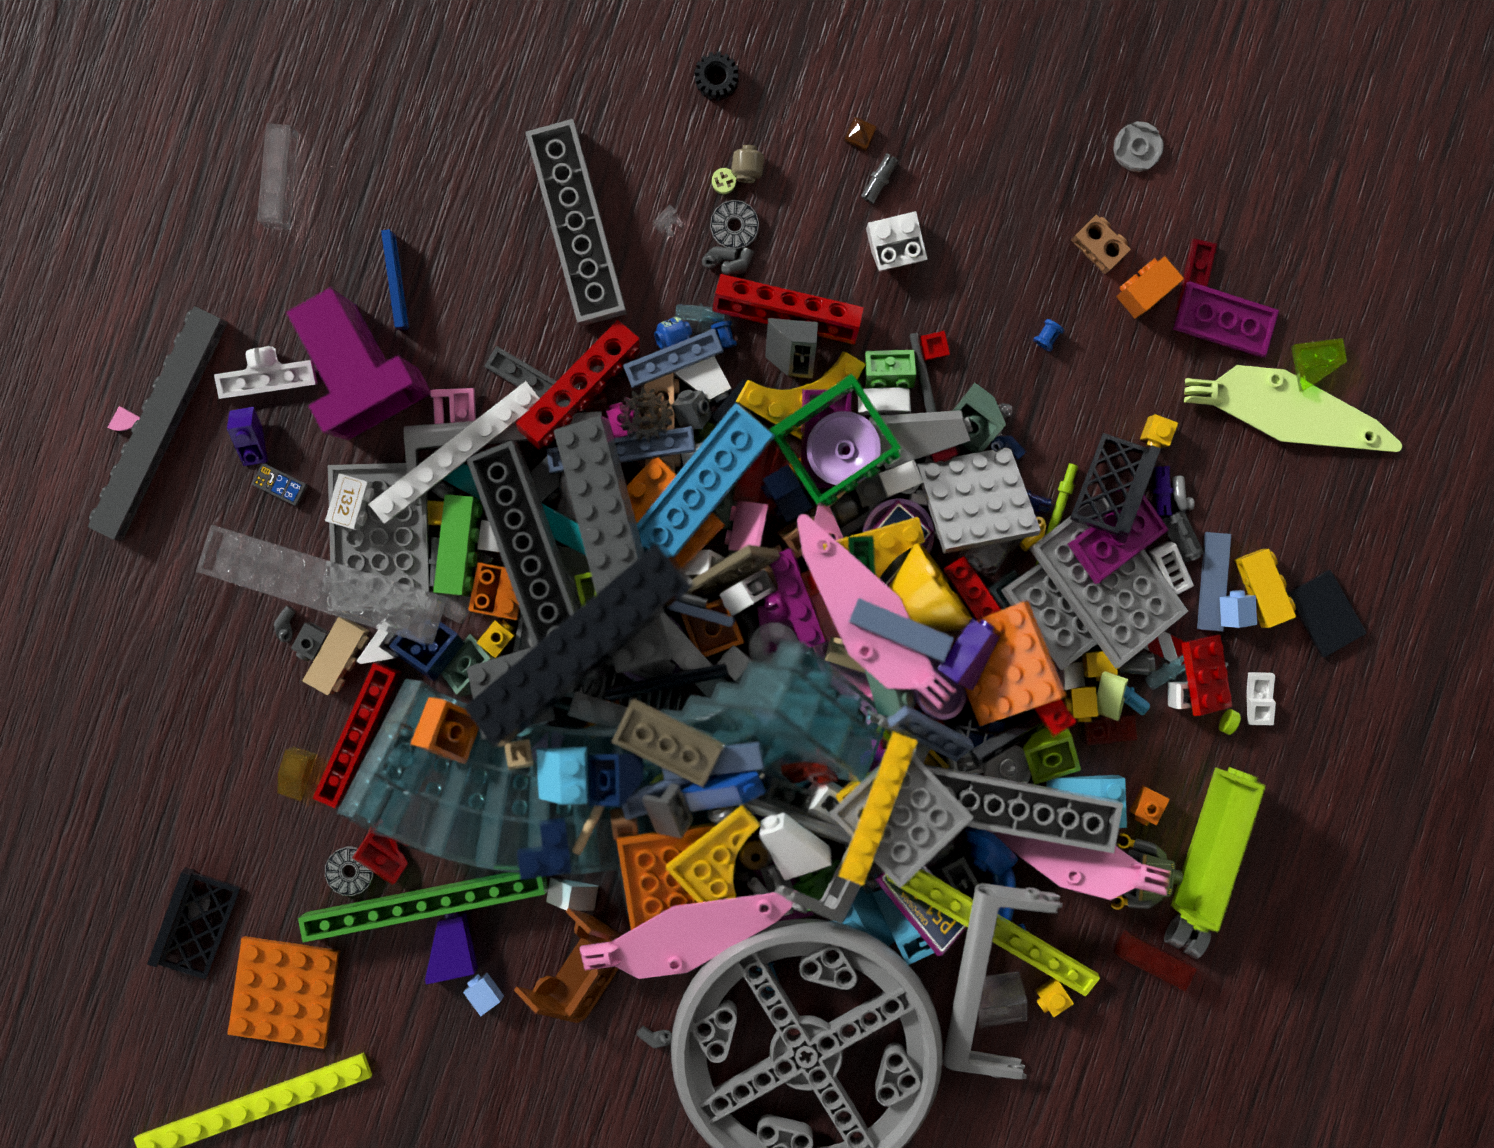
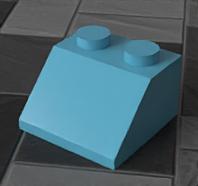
(563, 774)

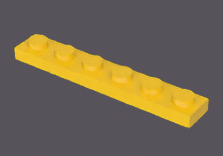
(877, 808)

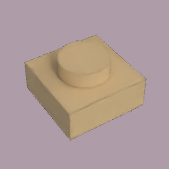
(518, 754)

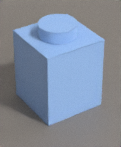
(1238, 610)
(483, 993)

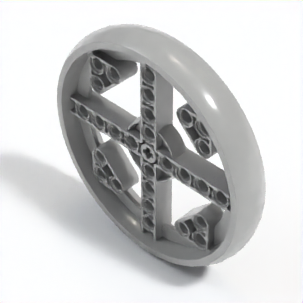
(810, 939)

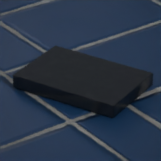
(1326, 613)

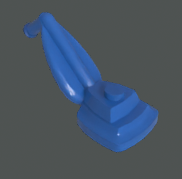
(996, 858)

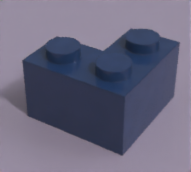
(786, 494)
(429, 658)
(551, 857)

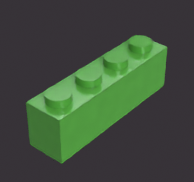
(457, 545)

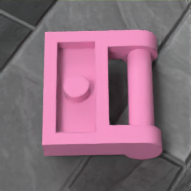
(460, 402)

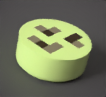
(723, 181)

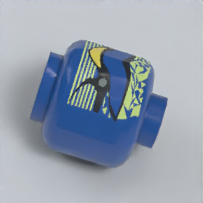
(672, 332)

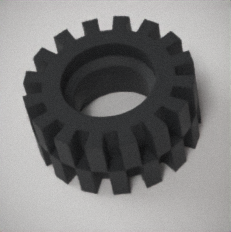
(716, 61)

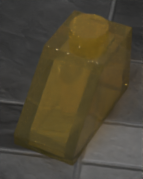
(295, 772)

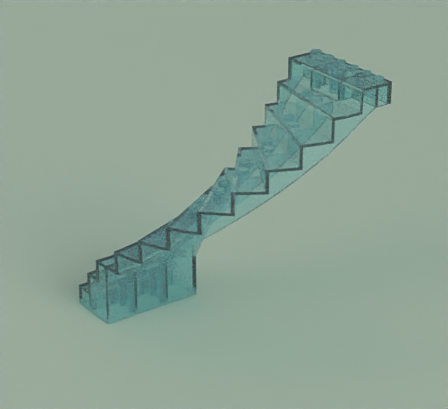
(486, 812)

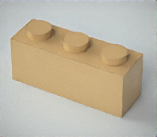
(336, 656)

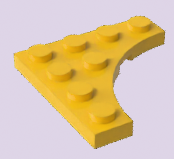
(779, 404)
(890, 541)
(708, 863)

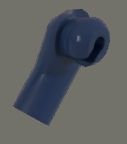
(1009, 442)

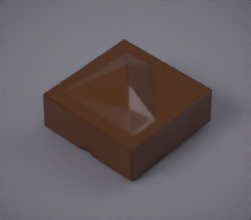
(860, 133)

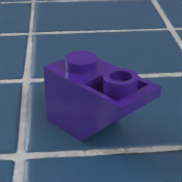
(247, 436)

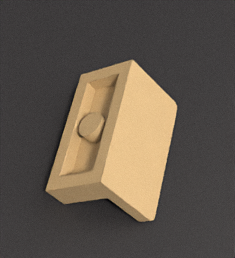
(838, 654)

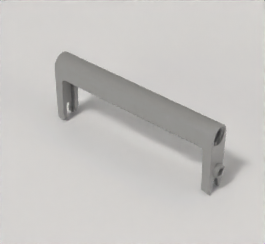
(436, 435)
(841, 891)
(972, 973)

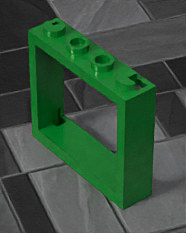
(811, 410)

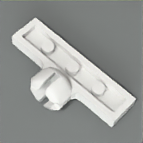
(265, 374)

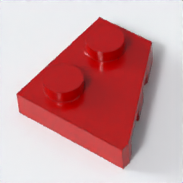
(381, 857)

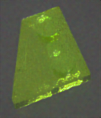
(1317, 360)

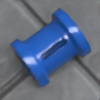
(724, 334)
(1048, 335)

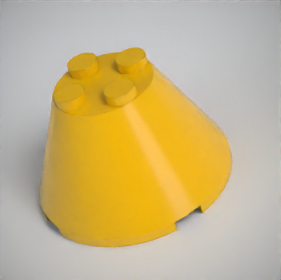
(927, 594)

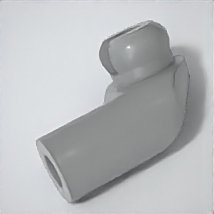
(1179, 493)

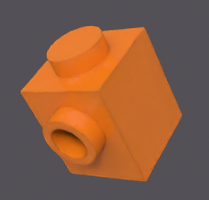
(1148, 806)

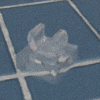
(666, 219)

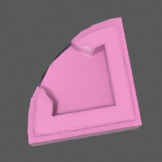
(123, 420)

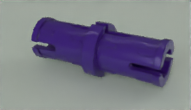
(1163, 490)

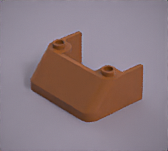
(574, 989)

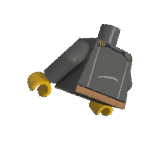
(1152, 855)

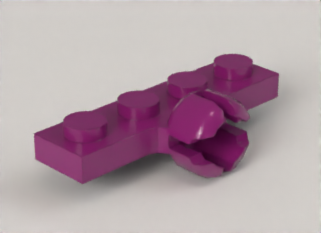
(794, 601)

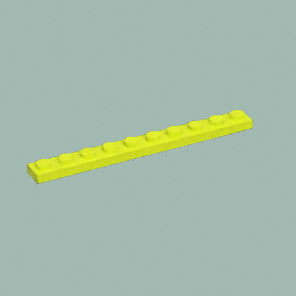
(1006, 934)
(257, 1104)

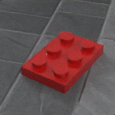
(1206, 675)

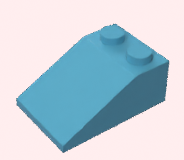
(1102, 786)

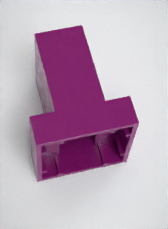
(353, 367)

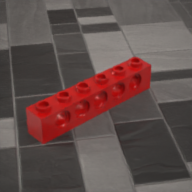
(762, 301)
(616, 337)
(357, 734)

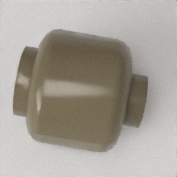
(747, 164)

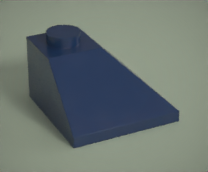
(613, 778)

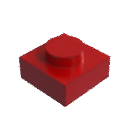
(934, 345)

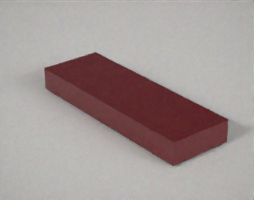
(1198, 265)

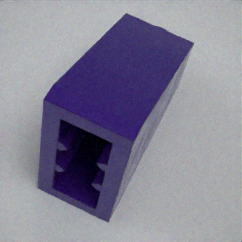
(970, 654)
(451, 950)

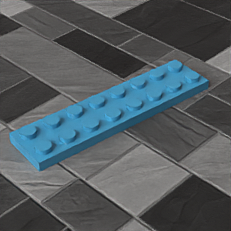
(704, 481)

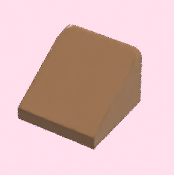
(621, 826)

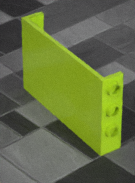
(1217, 848)

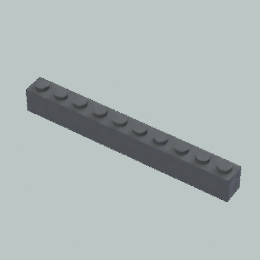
(157, 424)

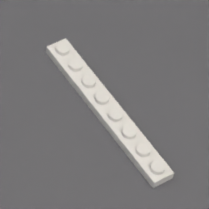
(454, 453)

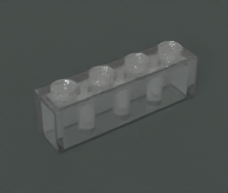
(277, 176)

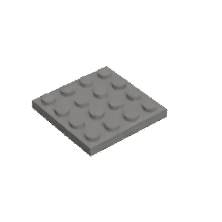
(977, 500)
(1058, 623)
(918, 825)

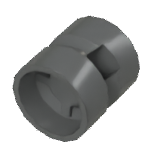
(1184, 935)

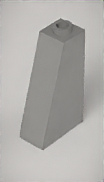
(924, 433)

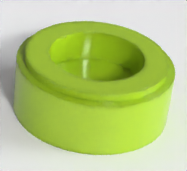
(1229, 721)

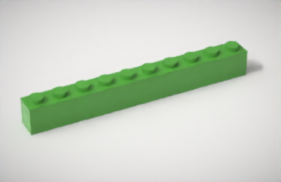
(419, 905)

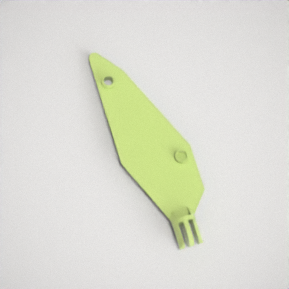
(1274, 405)

